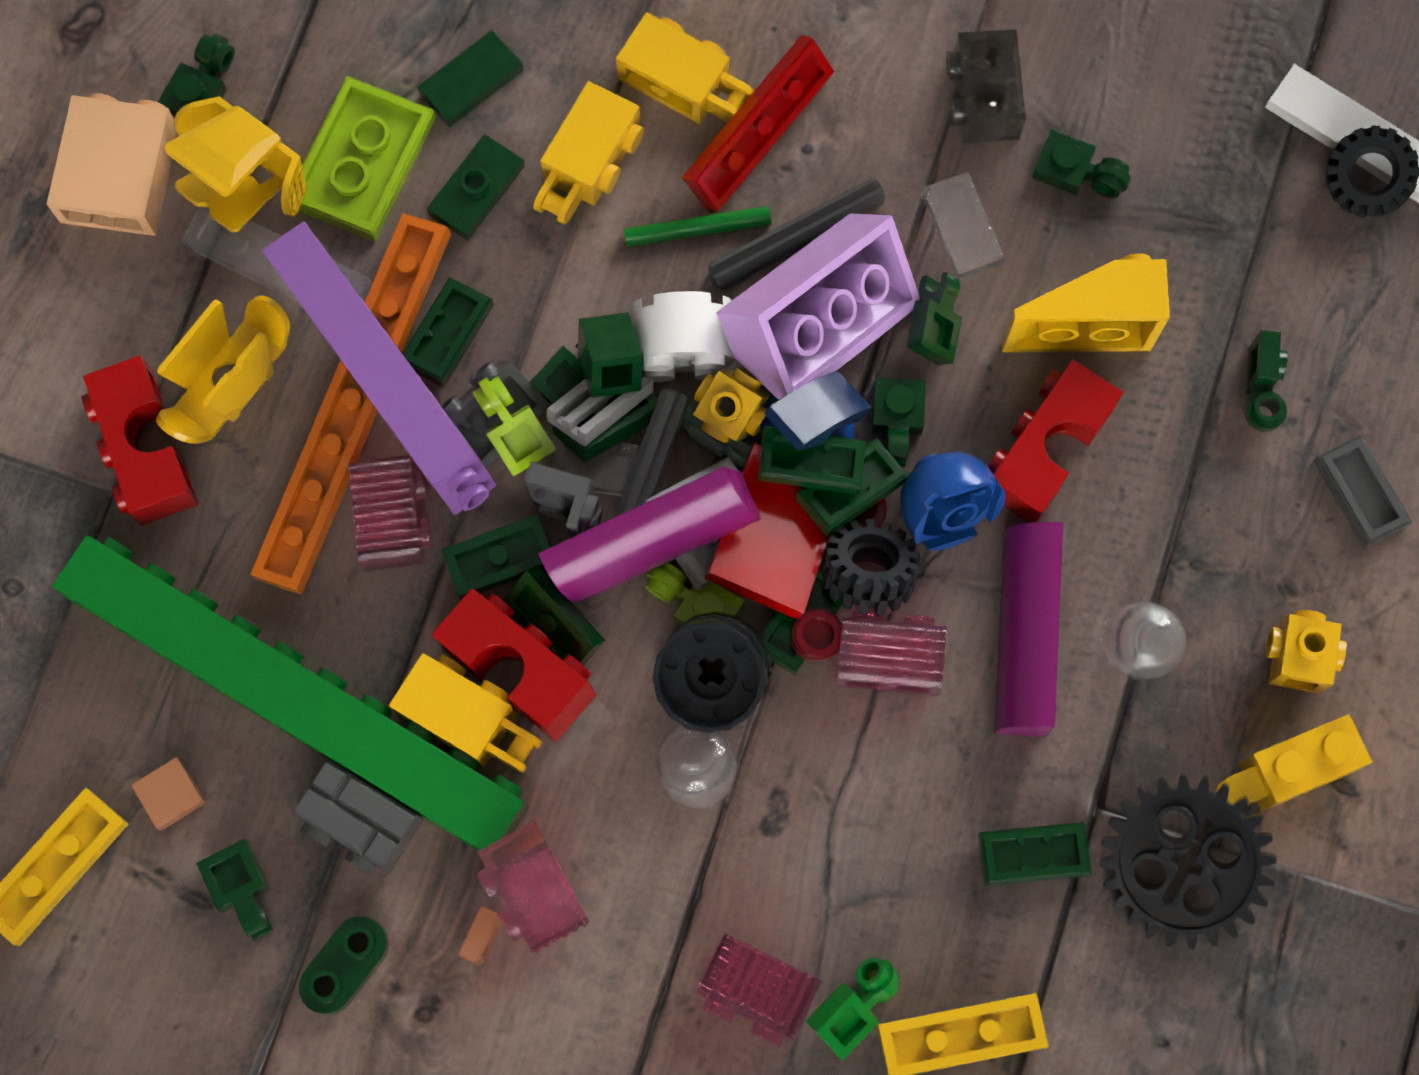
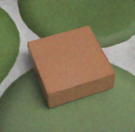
(168, 794)
(481, 936)

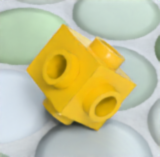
(748, 400)
(1305, 652)

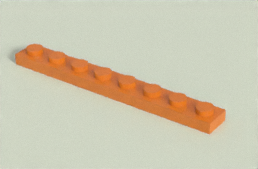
(347, 413)

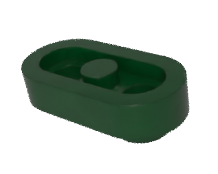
(346, 968)

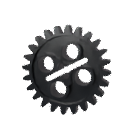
(1232, 883)

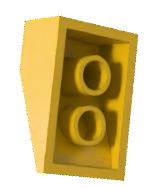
(1102, 311)

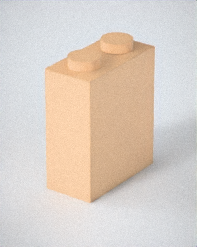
(112, 164)

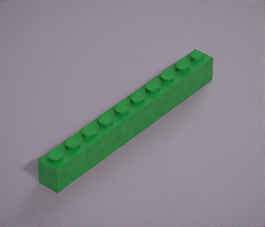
(290, 696)

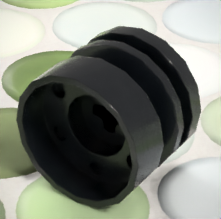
(713, 701)

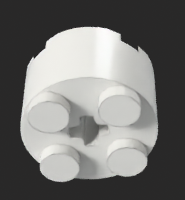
(681, 335)

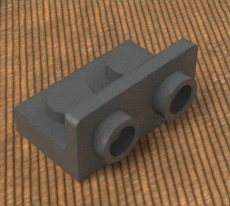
(472, 420)
(564, 497)

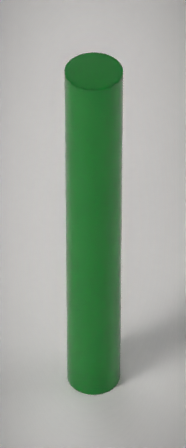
(697, 226)

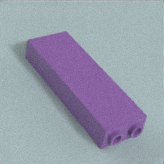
(380, 369)

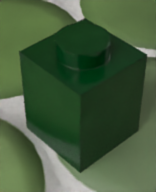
(610, 354)

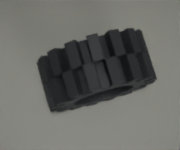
(1372, 140)
(866, 587)

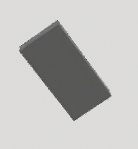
(1362, 491)

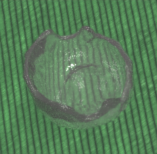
(1144, 640)
(696, 767)

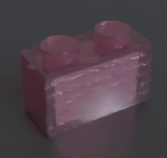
(388, 513)
(891, 654)
(532, 887)
(758, 989)

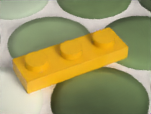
(56, 864)
(962, 1035)

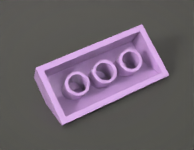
(822, 304)

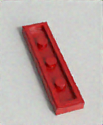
(758, 124)

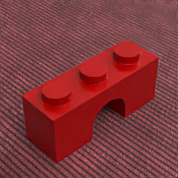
(123, 402)
(1073, 406)
(482, 634)

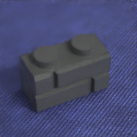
(357, 818)

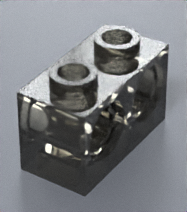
(994, 86)

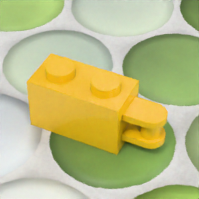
(680, 70)
(588, 151)
(462, 712)
(1299, 764)

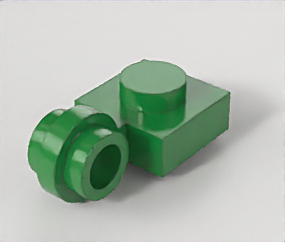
(846, 1015)

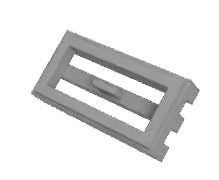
(578, 405)

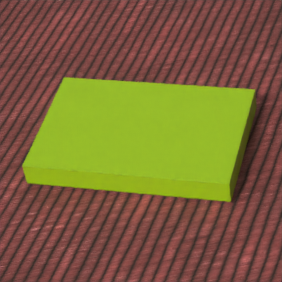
(363, 157)

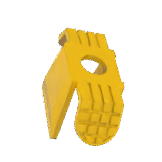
(221, 151)
(208, 348)

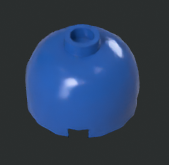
(948, 498)

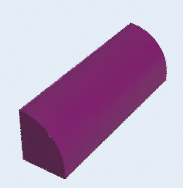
(651, 535)
(1029, 629)

